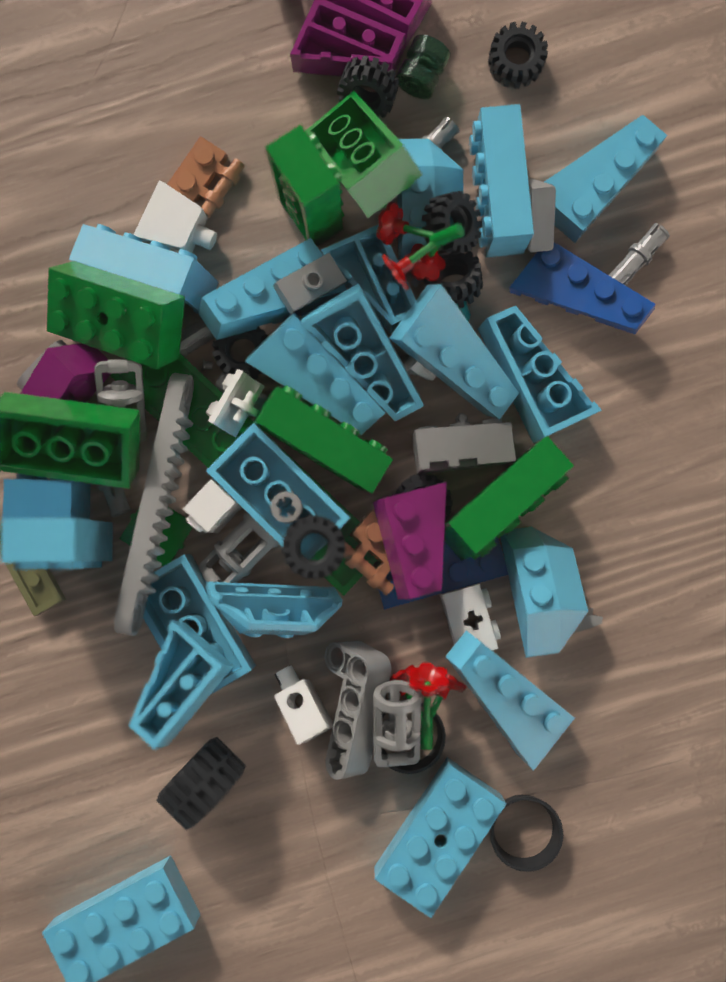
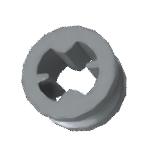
(276, 511)

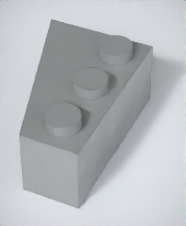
(463, 446)

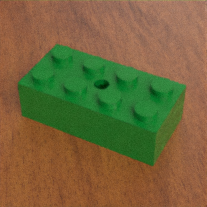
(366, 154)
(306, 184)
(115, 314)
(69, 440)
(322, 440)
(505, 498)

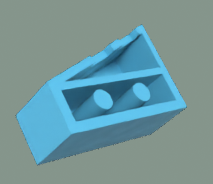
(362, 263)
(180, 683)

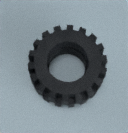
(201, 783)

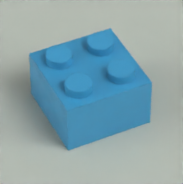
(45, 498)

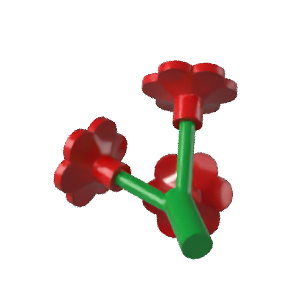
(422, 260)
(430, 682)

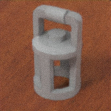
(121, 392)
(231, 559)
(396, 731)

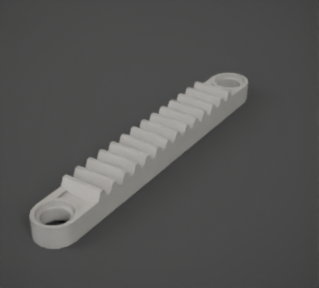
(154, 505)

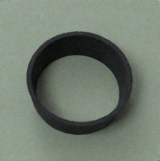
(431, 758)
(543, 858)

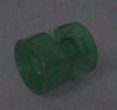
(424, 64)

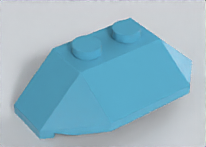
(439, 177)
(544, 589)
(274, 608)

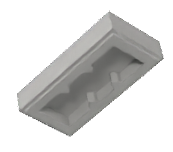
(309, 283)

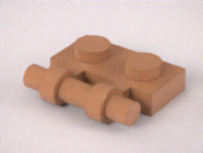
(200, 169)
(370, 540)

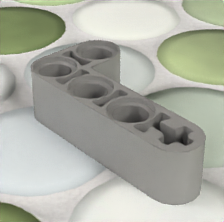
(353, 725)

